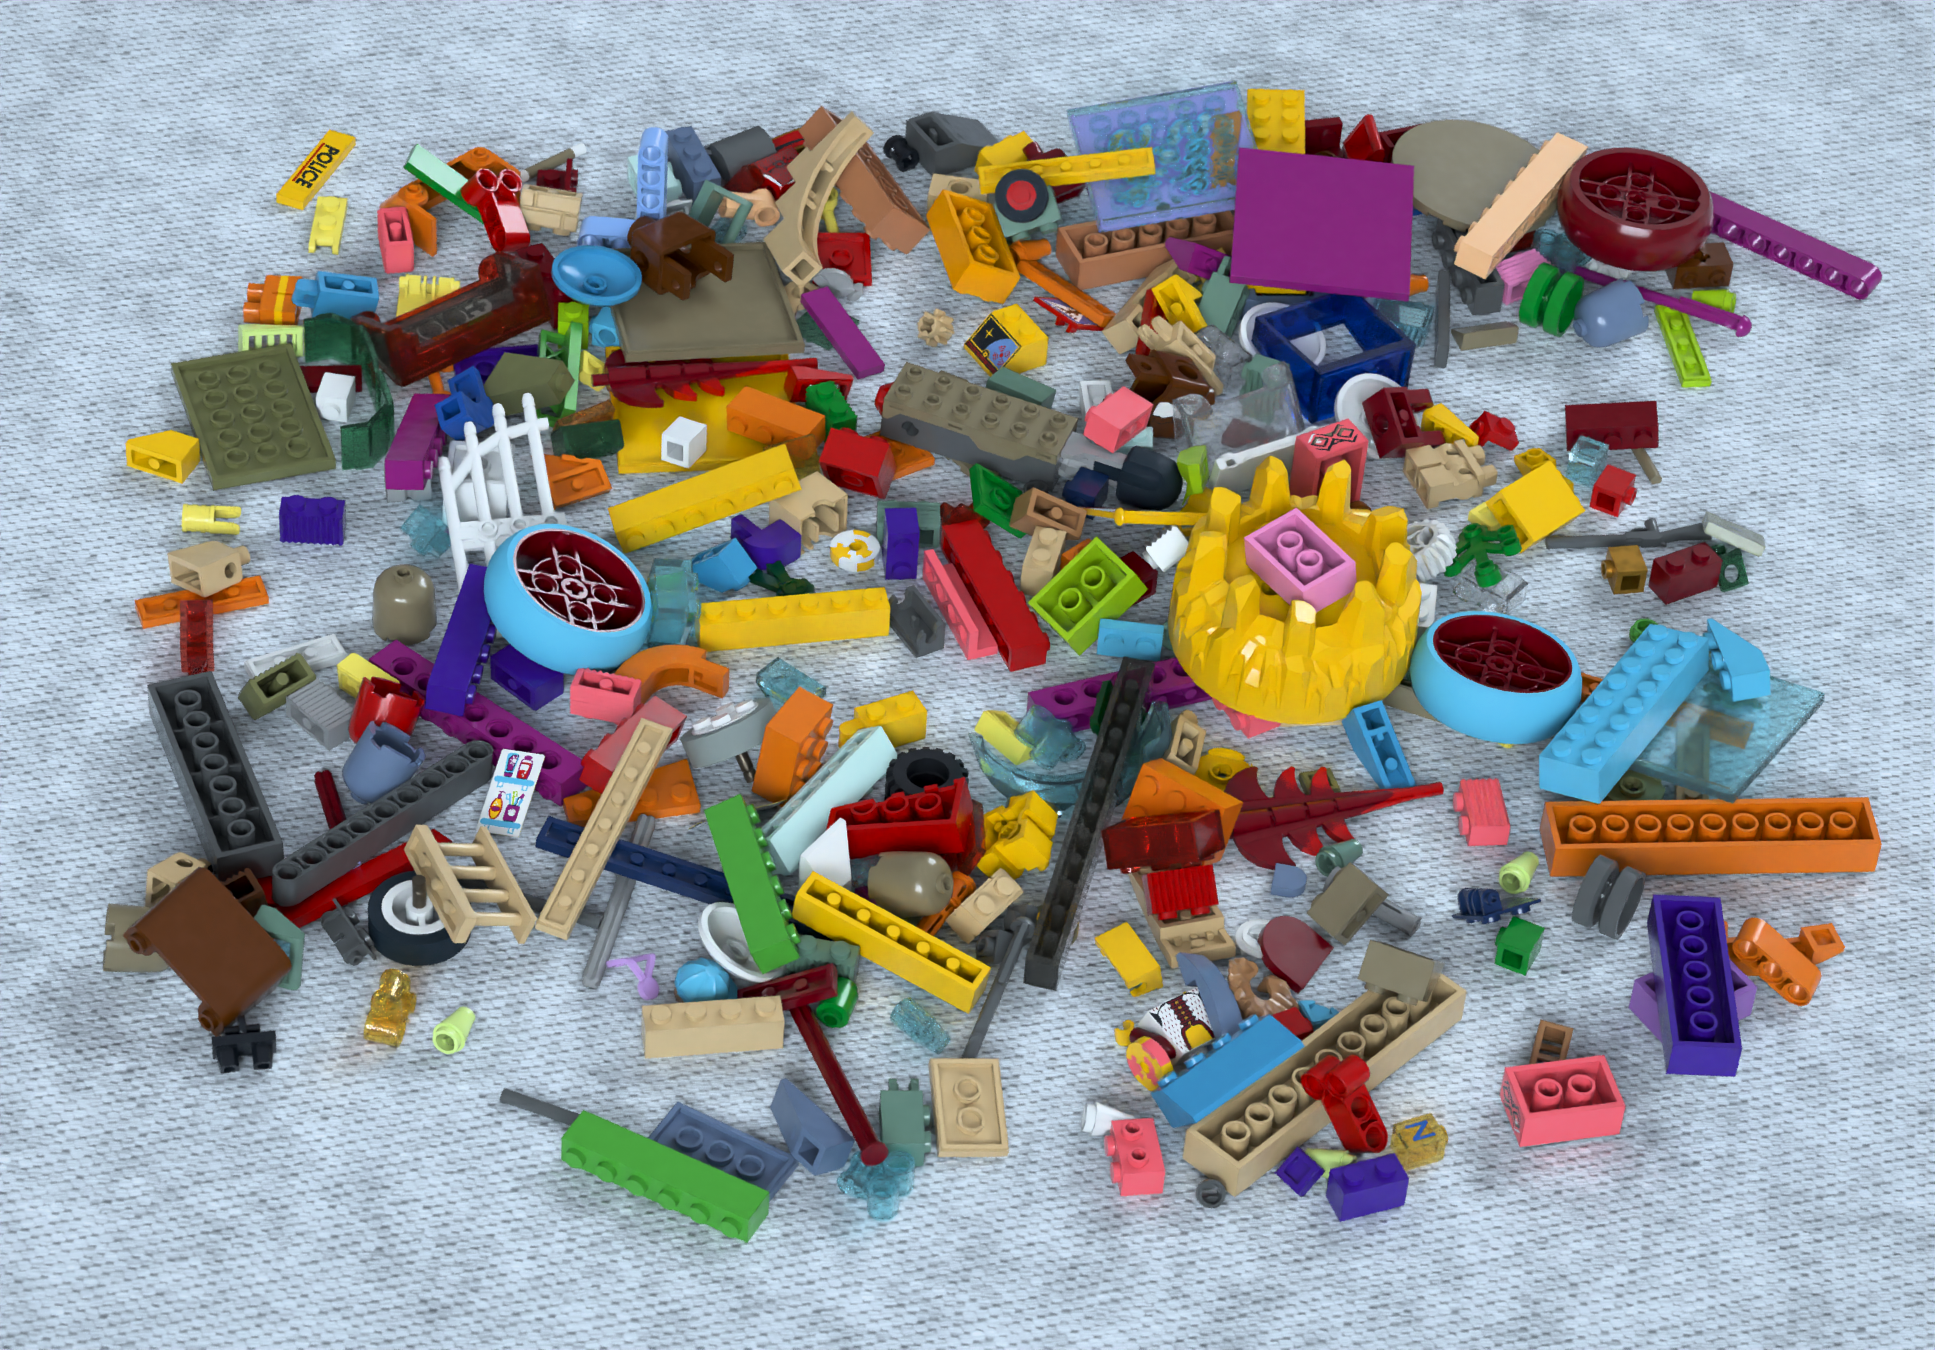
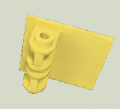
(415, 294)

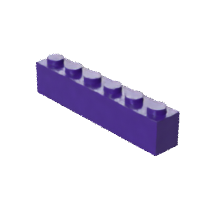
(462, 649)

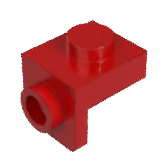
(1496, 430)

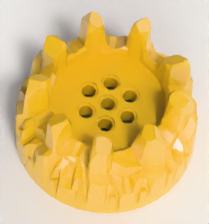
(1282, 657)

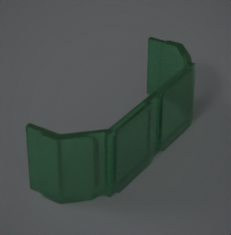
(342, 340)

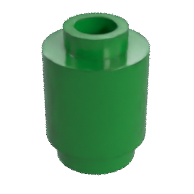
(837, 1010)

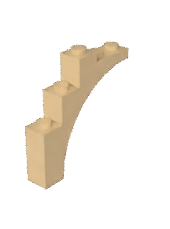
(802, 205)

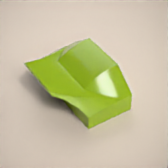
(1194, 469)

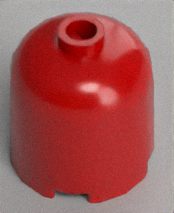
(383, 702)

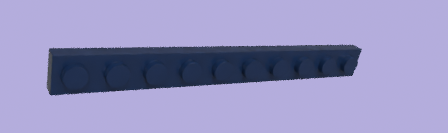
(654, 868)

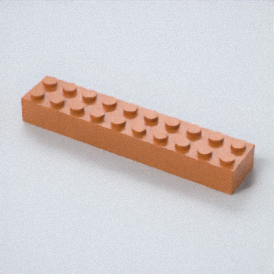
(1712, 836)

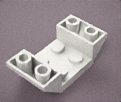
(493, 479)

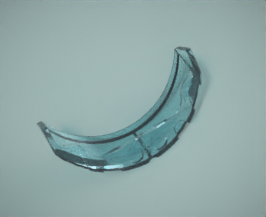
(1063, 790)

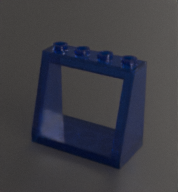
(1383, 345)

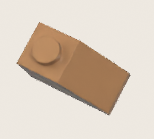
(1044, 510)

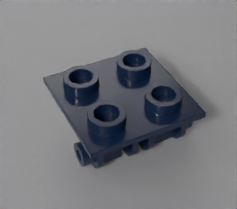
(1486, 906)

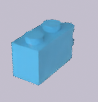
(337, 294)

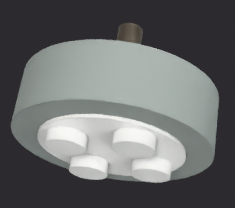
(729, 735)

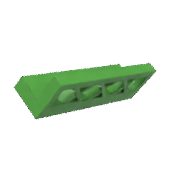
(571, 357)

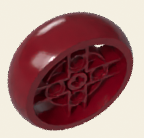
(1635, 209)

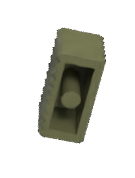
(272, 686)

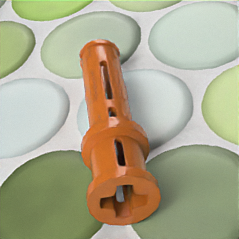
(932, 923)

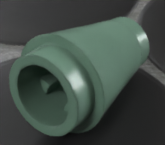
(1338, 855)

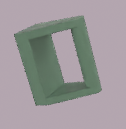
(708, 203)
(283, 929)

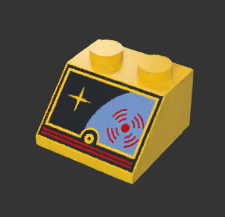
(1009, 341)

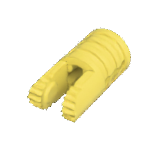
(203, 519)

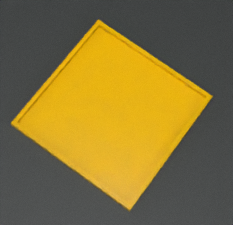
(644, 426)

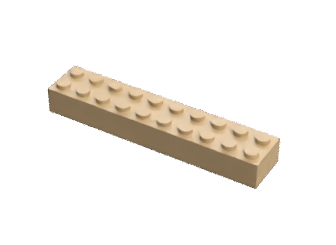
(1275, 1112)

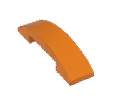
(1814, 942)

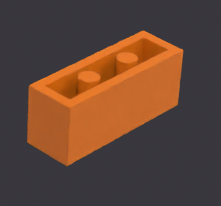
(771, 418)

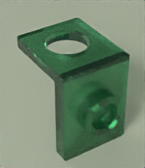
(1734, 557)

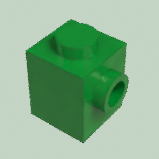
(1518, 945)

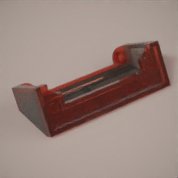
(461, 323)

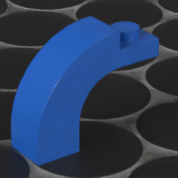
(466, 404)

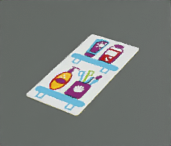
(510, 792)

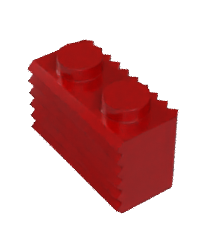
(1179, 891)

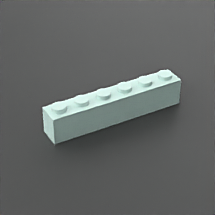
(837, 783)

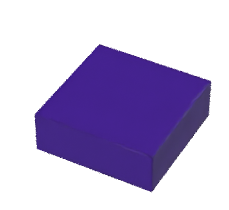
(1300, 1171)

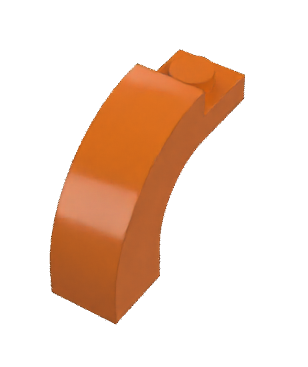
(674, 666)

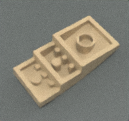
(1187, 933)

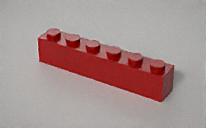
(995, 595)

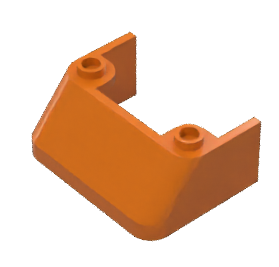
(420, 197)

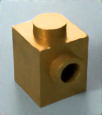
(1624, 569)

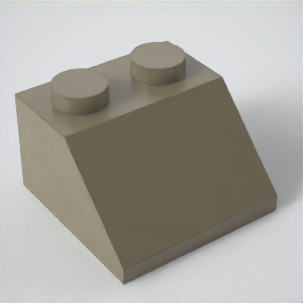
(1400, 972)

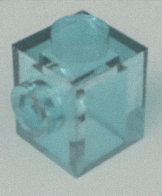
(427, 533)

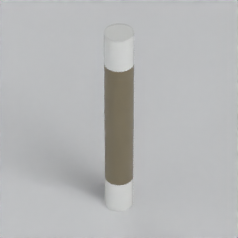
(553, 161)

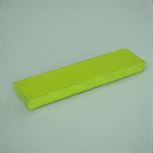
(1683, 347)

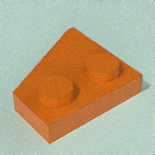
(575, 479)

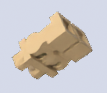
(1448, 472)

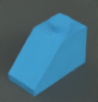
(724, 566)

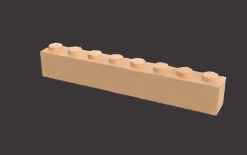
(1518, 206)

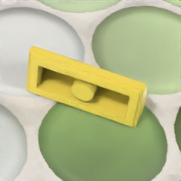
(352, 671)
(998, 730)

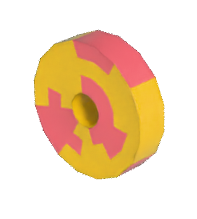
(1148, 1061)

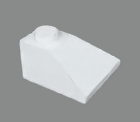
(828, 857)

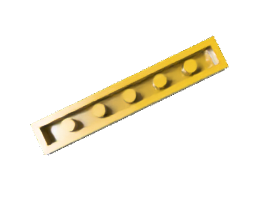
(704, 498)
(793, 619)
(891, 942)

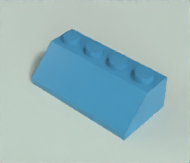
(1224, 1070)

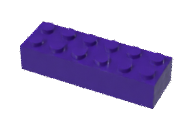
(1694, 986)

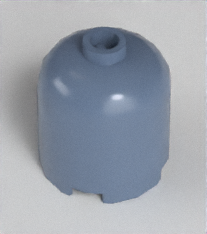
(1610, 314)
(380, 762)

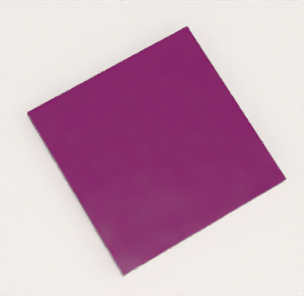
(1322, 224)

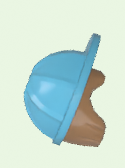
(703, 981)

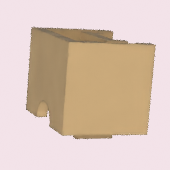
(813, 510)

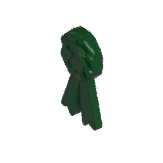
(779, 581)

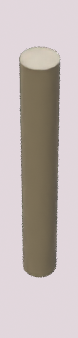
(1647, 465)

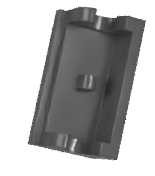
(917, 623)

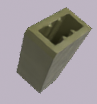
(520, 374)

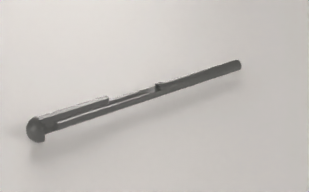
(1023, 928)

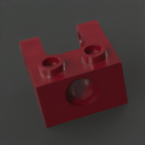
(1393, 422)

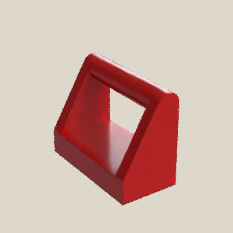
(1364, 142)

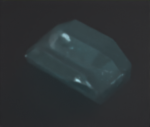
(781, 680)

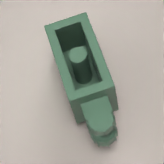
(1223, 301)
(903, 1120)

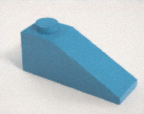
(1378, 746)

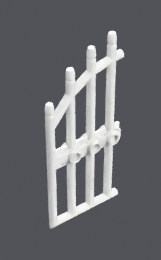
(490, 533)

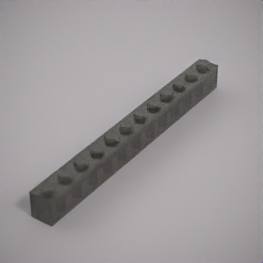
(1090, 815)

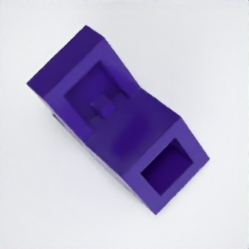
(769, 544)

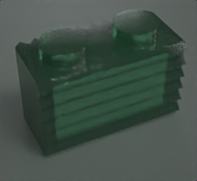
(588, 439)

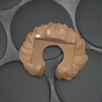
(1239, 978)

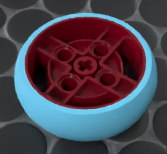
(557, 594)
(1496, 677)

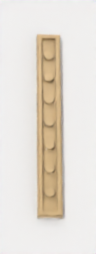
(603, 829)

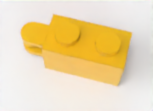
(900, 716)

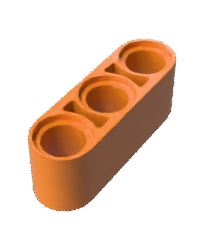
(1776, 961)

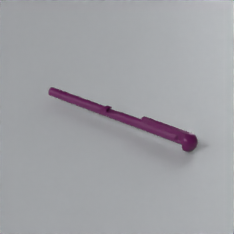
(1741, 324)

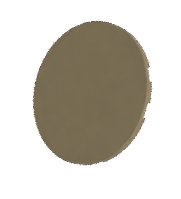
(1463, 168)

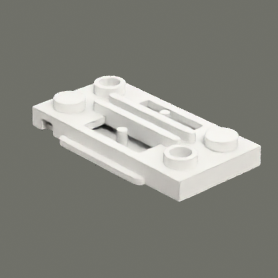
(1238, 469)

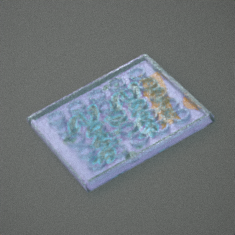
(1193, 147)

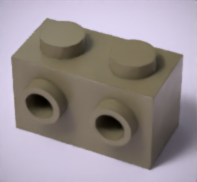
(1347, 903)

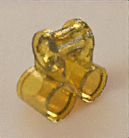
(390, 1009)

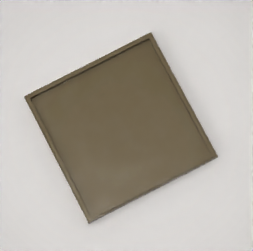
(718, 318)

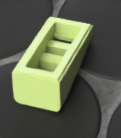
(258, 330)

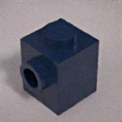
(1086, 489)

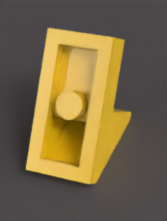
(1178, 302)

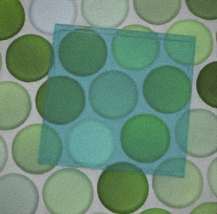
(1724, 743)

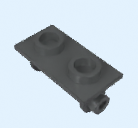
(356, 942)

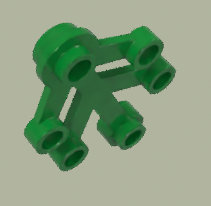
(1475, 539)

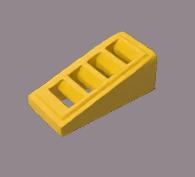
(1442, 419)

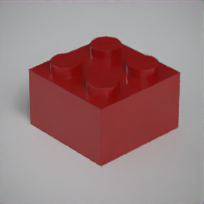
(858, 462)

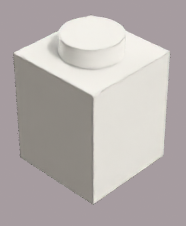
(335, 397)
(684, 442)

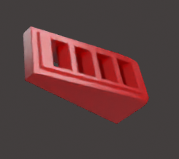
(801, 377)

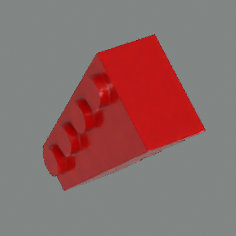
(918, 822)

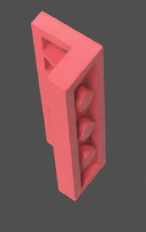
(958, 608)

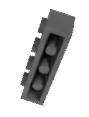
(1479, 294)

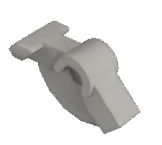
(839, 283)

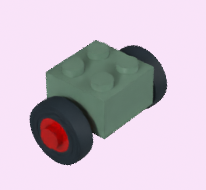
(1026, 205)

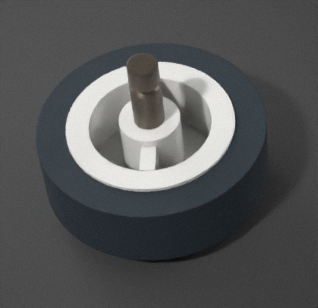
(407, 924)

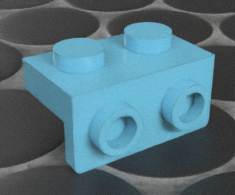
(1130, 639)

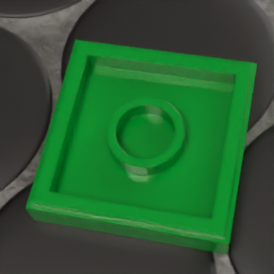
(994, 497)

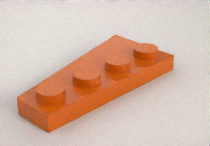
(666, 795)

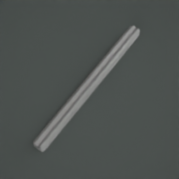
(615, 911)

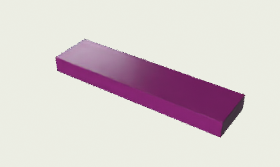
(842, 333)

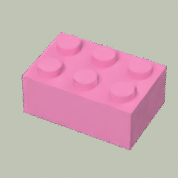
(1300, 561)

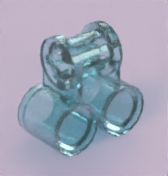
(1559, 250)
(1049, 738)
(880, 1184)

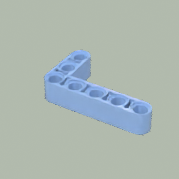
(650, 195)

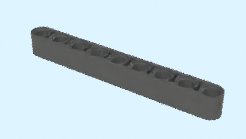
(381, 823)

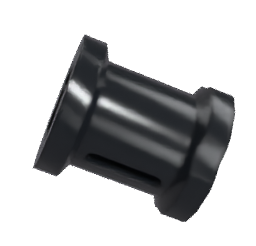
(901, 153)

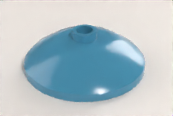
(596, 275)

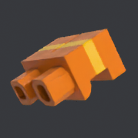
(272, 302)

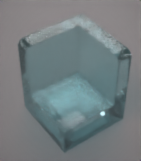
(1586, 461)

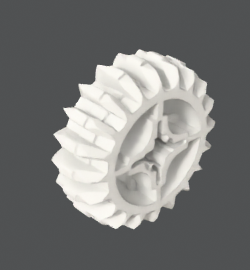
(1432, 547)

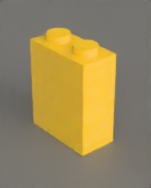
(1536, 505)

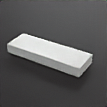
(317, 653)

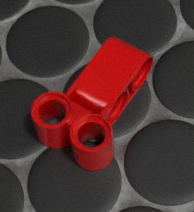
(498, 208)
(1347, 1102)

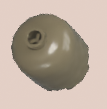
(404, 604)
(910, 883)
(118, 954)

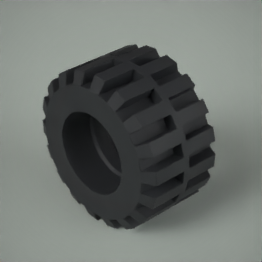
(922, 768)

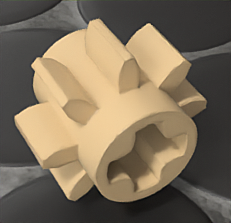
(935, 328)

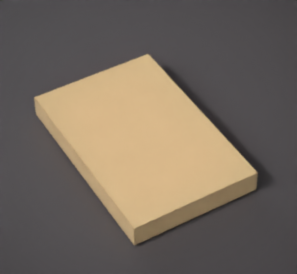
(968, 1107)

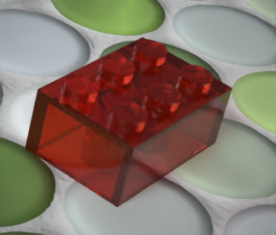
(1163, 840)

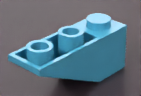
(1739, 662)

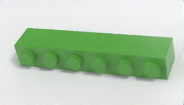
(751, 883)
(665, 1176)

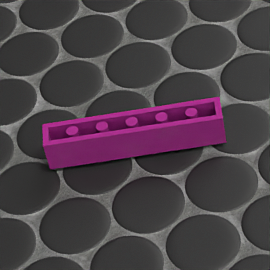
(416, 445)

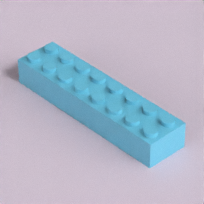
(1623, 713)

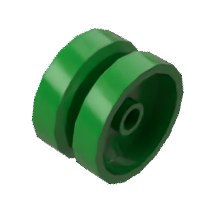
(1551, 299)

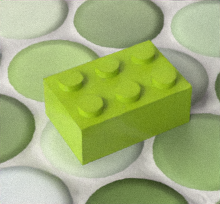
(1085, 590)

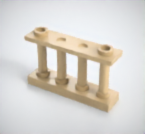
(452, 901)

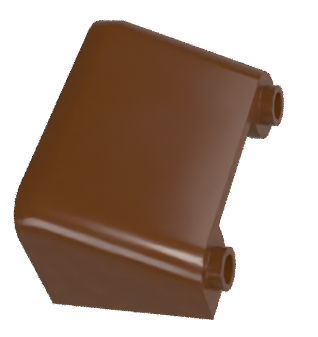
(212, 948)

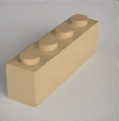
(712, 1027)

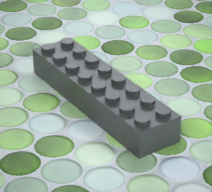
(214, 776)

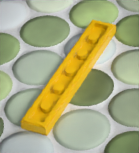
(1075, 168)

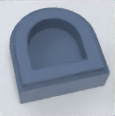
(1288, 881)

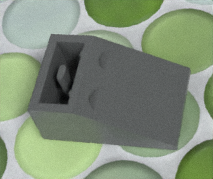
(947, 141)

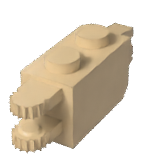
(1181, 341)
(1185, 742)

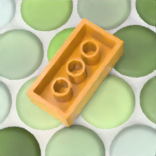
(972, 247)

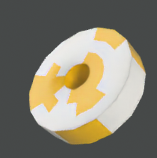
(854, 550)

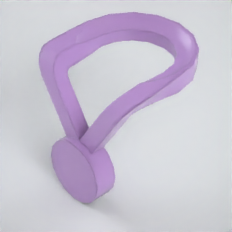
(647, 986)

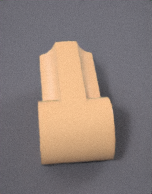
(763, 210)

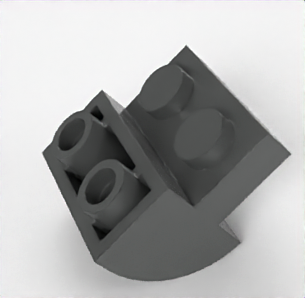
(740, 150)

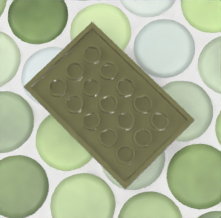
(253, 416)

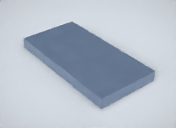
(724, 1148)

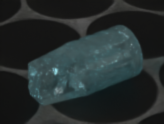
(925, 1031)

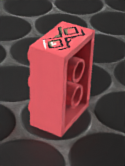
(1323, 448)
(1562, 1100)

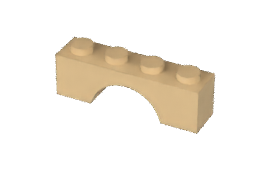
(1123, 327)

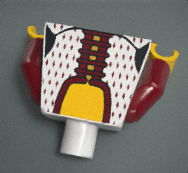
(1177, 1025)

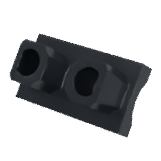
(244, 1041)

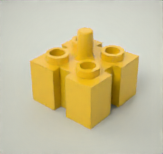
(1018, 836)

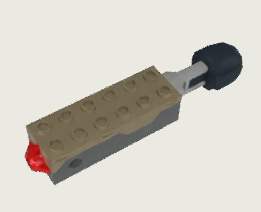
(1014, 437)

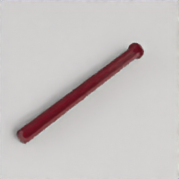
(872, 1150)

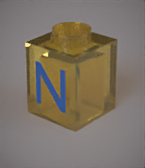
(1418, 1141)

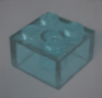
(673, 602)

